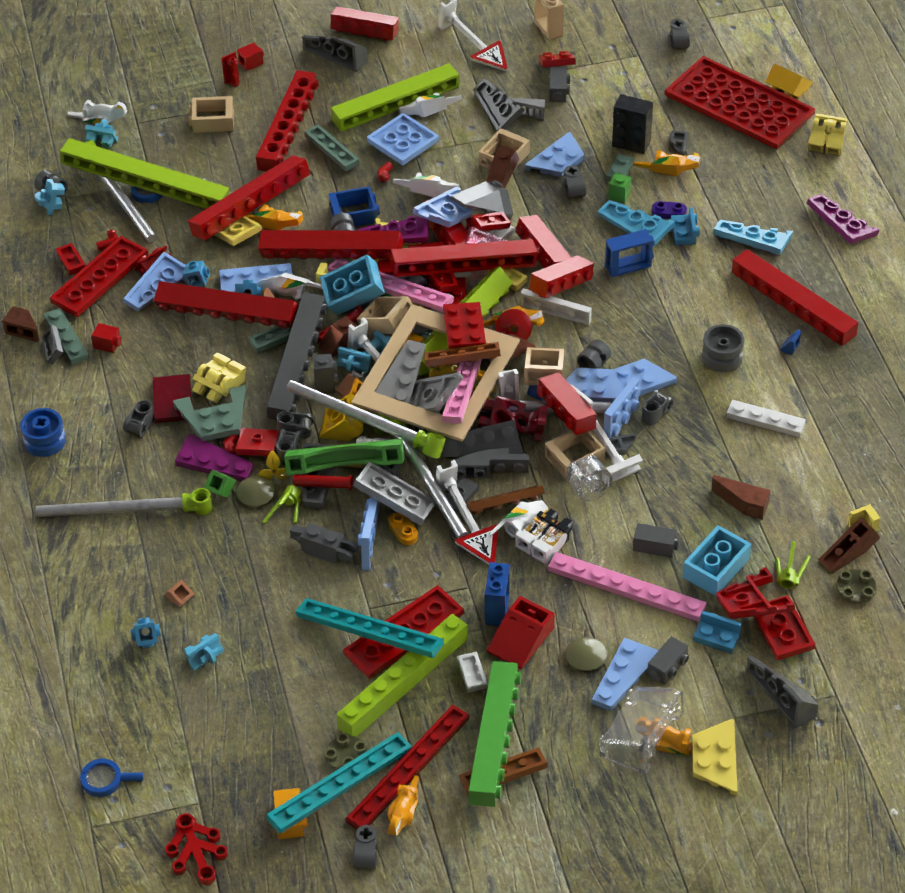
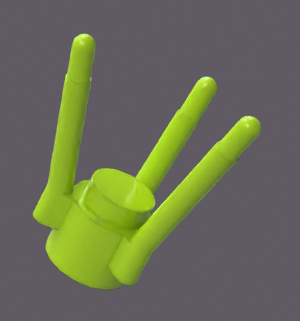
(289, 497)
(788, 578)

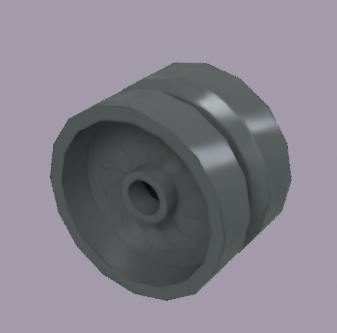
(723, 347)

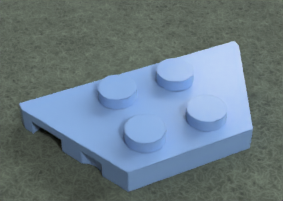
(557, 157)
(443, 209)
(649, 374)
(596, 384)

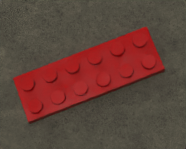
(98, 276)
(420, 615)

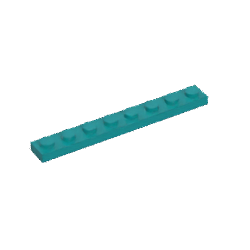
(370, 628)
(338, 782)

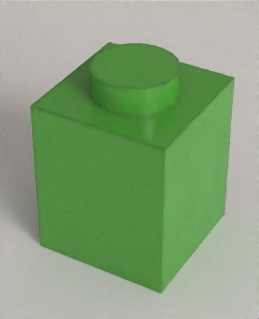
(619, 188)
(220, 483)

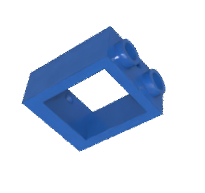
(355, 197)
(630, 263)
(497, 593)

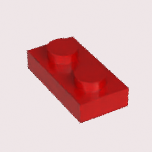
(491, 221)
(70, 258)

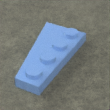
(164, 269)
(234, 276)

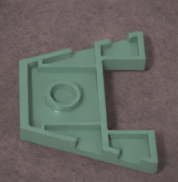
(217, 420)

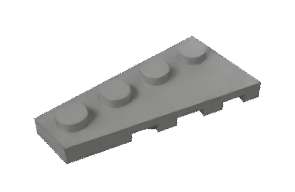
(403, 373)

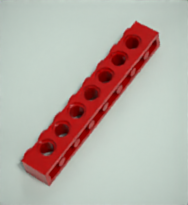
(287, 120)

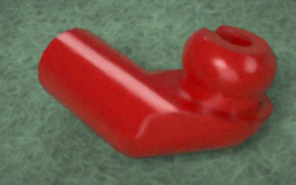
(383, 174)
(109, 240)
(228, 443)

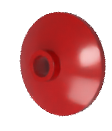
(514, 317)

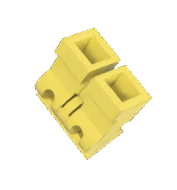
(827, 132)
(218, 376)

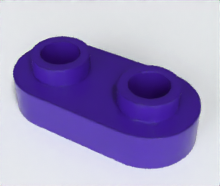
(666, 209)

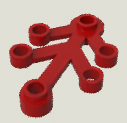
(195, 846)

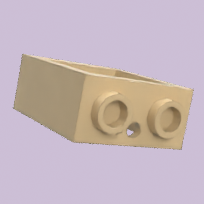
(549, 17)
(212, 123)
(504, 138)
(393, 306)
(536, 368)
(555, 447)

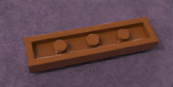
(456, 355)
(512, 497)
(516, 767)

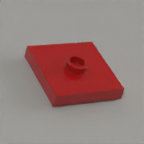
(257, 441)

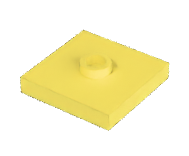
(239, 231)

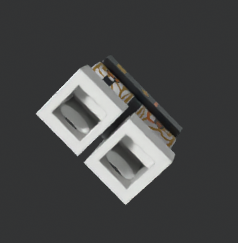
(544, 535)

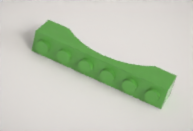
(318, 458)

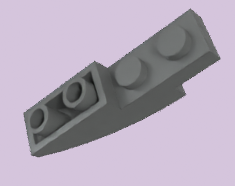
(493, 460)

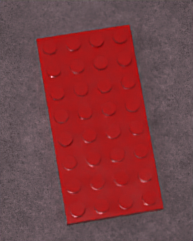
(740, 102)

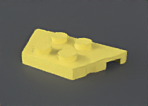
(716, 756)

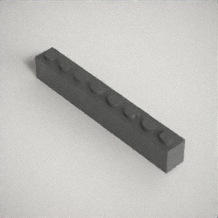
(297, 353)

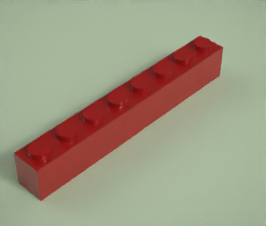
(248, 197)
(328, 244)
(463, 257)
(795, 297)
(226, 304)

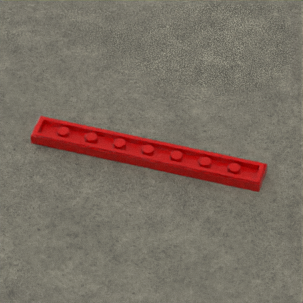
(409, 766)

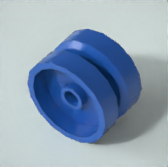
(43, 432)

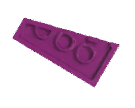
(841, 220)
(412, 229)
(207, 457)

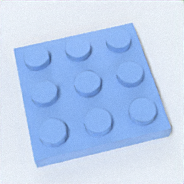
(403, 139)

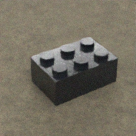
(632, 123)

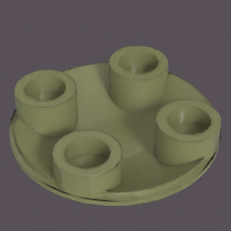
(255, 491)
(856, 585)
(586, 654)
(343, 750)

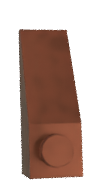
(503, 165)
(744, 497)
(850, 545)

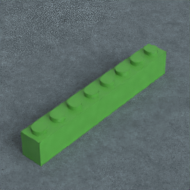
(493, 734)

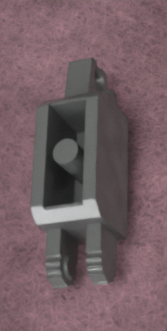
(323, 543)

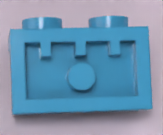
(685, 228)
(717, 632)

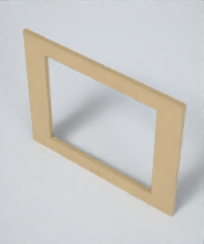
(417, 416)

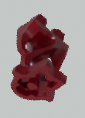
(500, 411)

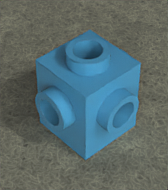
(196, 274)
(248, 284)
(145, 640)

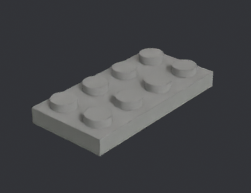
(394, 493)

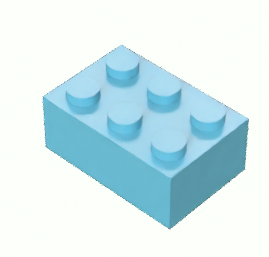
(352, 285)
(716, 560)

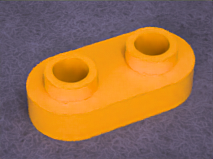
(400, 526)

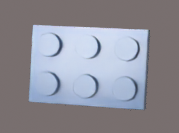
(622, 408)

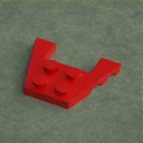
(747, 600)

